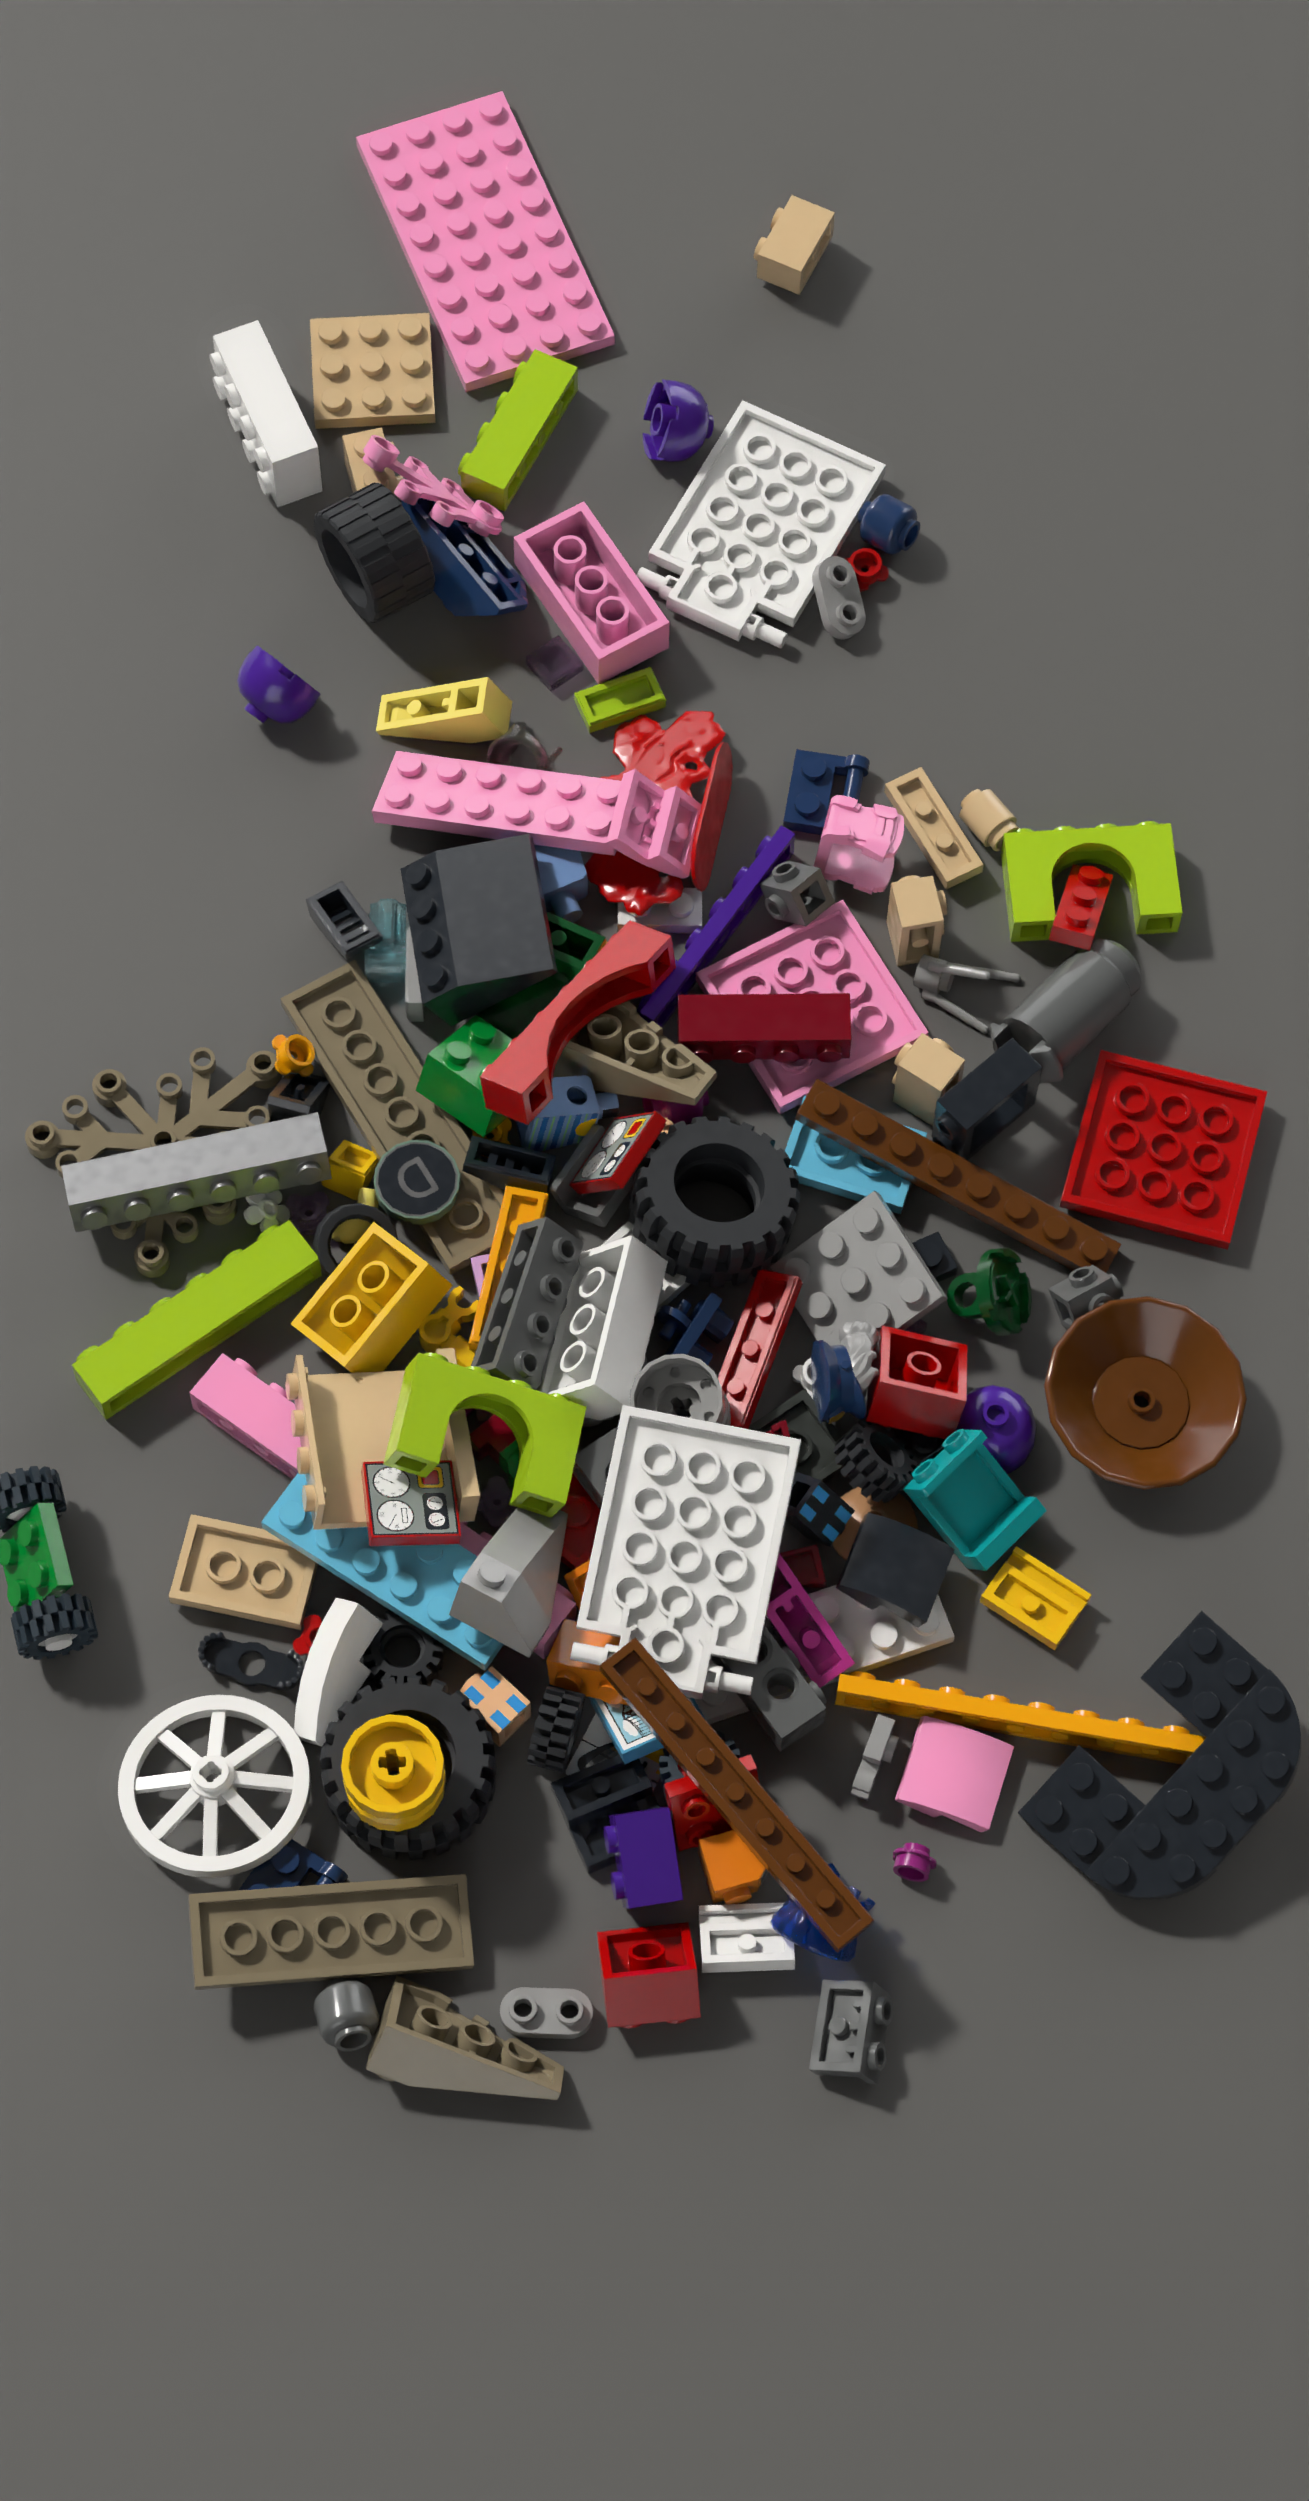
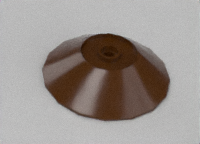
(1151, 1353)

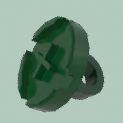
(1001, 1292)

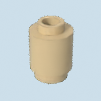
(987, 817)

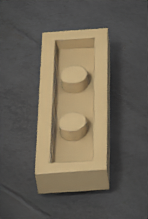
(933, 828)

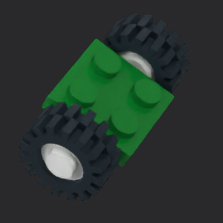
(38, 1568)

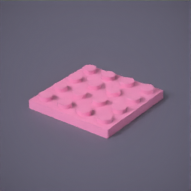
(821, 959)

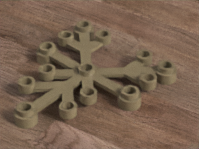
(203, 1113)

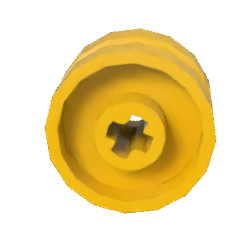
(388, 1746)

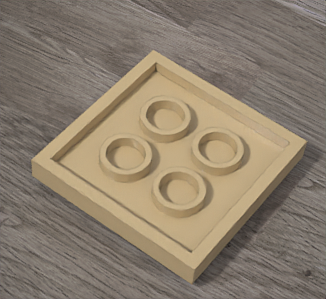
(372, 370)

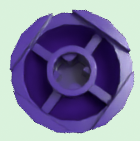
(677, 421)
(273, 689)
(1004, 1420)

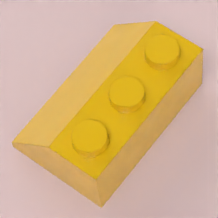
(372, 1303)

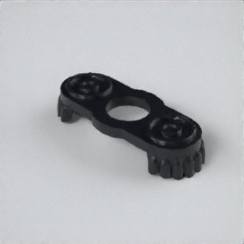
(223, 1657)

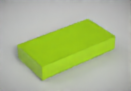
(620, 699)

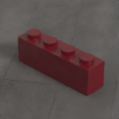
(766, 1026)

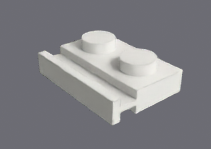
(742, 1939)

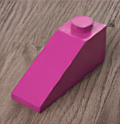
(805, 1628)

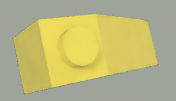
(447, 712)

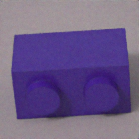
(644, 1858)

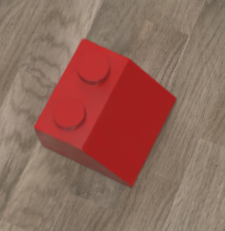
(648, 1975)

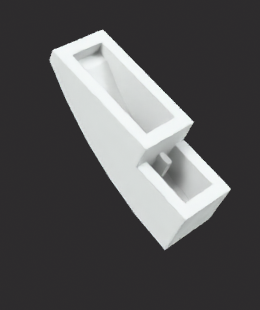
(333, 1668)

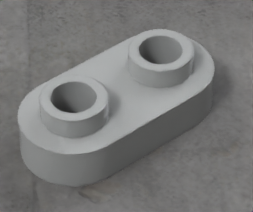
(836, 595)
(546, 2015)

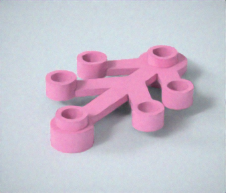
(421, 483)

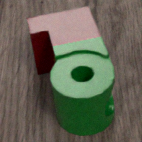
(498, 1442)

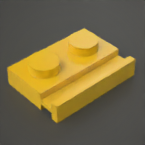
(1035, 1598)

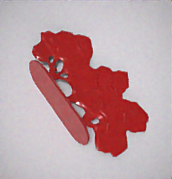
(662, 759)

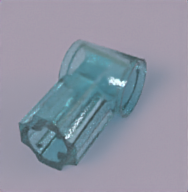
(387, 959)

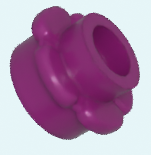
(913, 1862)

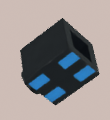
(817, 1510)

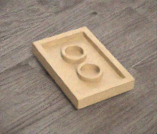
(242, 1573)

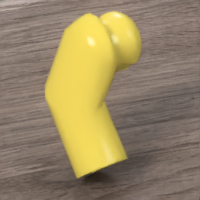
(353, 1229)

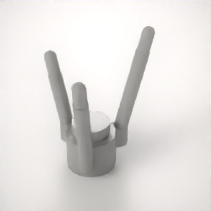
(938, 975)

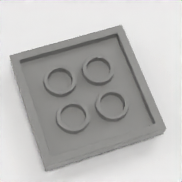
(861, 1272)

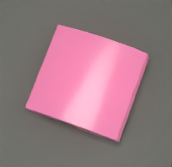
(654, 825)
(954, 1773)

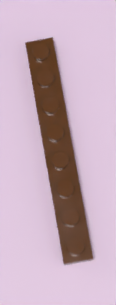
(955, 1179)
(736, 1795)

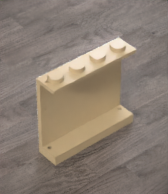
(349, 1422)

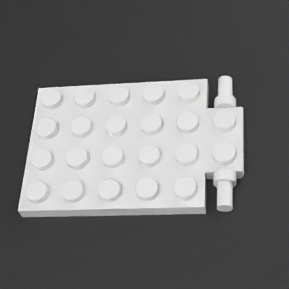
(759, 525)
(688, 1545)

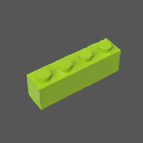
(518, 429)

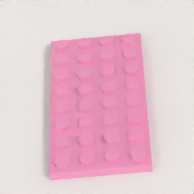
(484, 240)

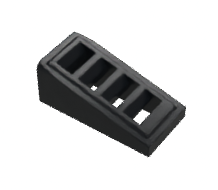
(334, 900)
(522, 1167)

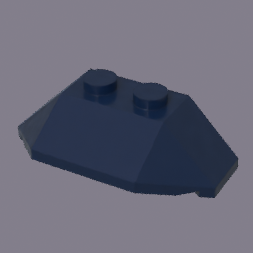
(467, 567)

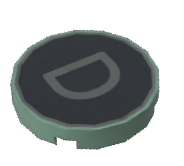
(417, 1182)

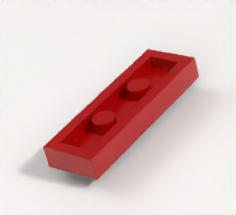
(1081, 906)

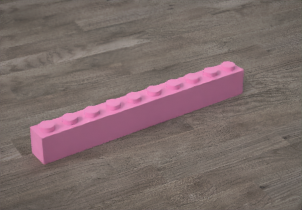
(261, 1421)

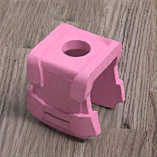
(859, 844)

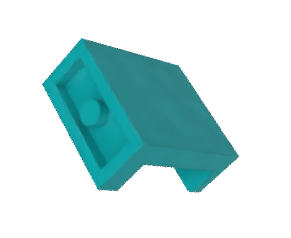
(972, 1500)

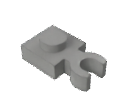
(879, 1748)

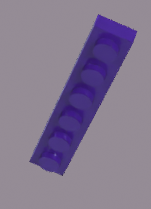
(724, 920)

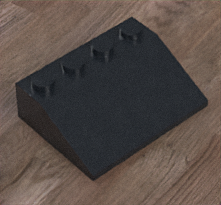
(477, 925)

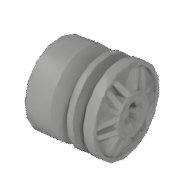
(681, 1382)

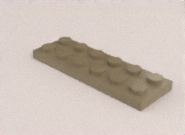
(330, 1931)

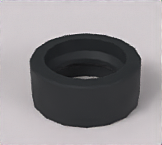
(334, 1219)

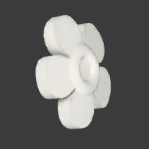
(265, 1209)

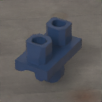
(704, 1319)

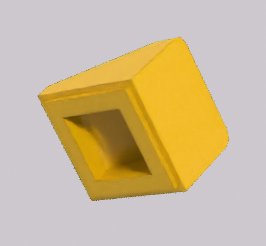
(350, 1169)

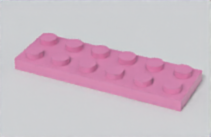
(498, 801)

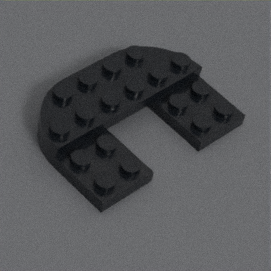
(1207, 1802)

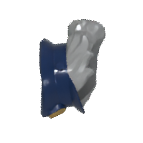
(844, 1372)

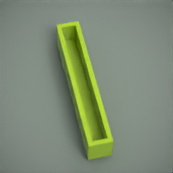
(196, 1318)

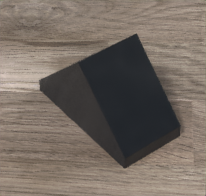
(297, 1096)

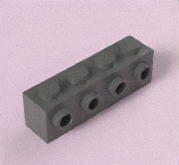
(529, 1302)

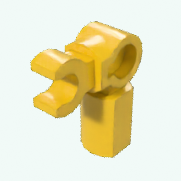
(440, 1328)

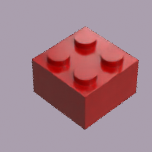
(918, 1383)

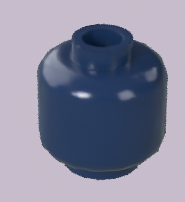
(888, 524)

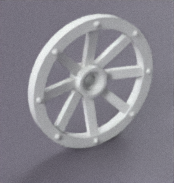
(219, 1791)

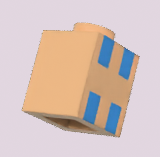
(499, 1703)

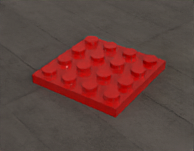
(1163, 1149)

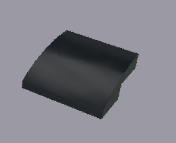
(895, 1568)
(594, 1795)

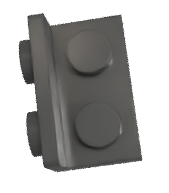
(851, 2030)

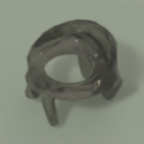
(505, 745)

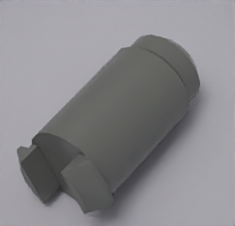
(1072, 1006)

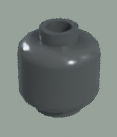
(346, 2014)

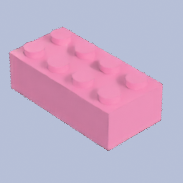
(591, 592)

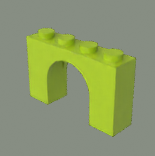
(1138, 853)
(543, 1425)

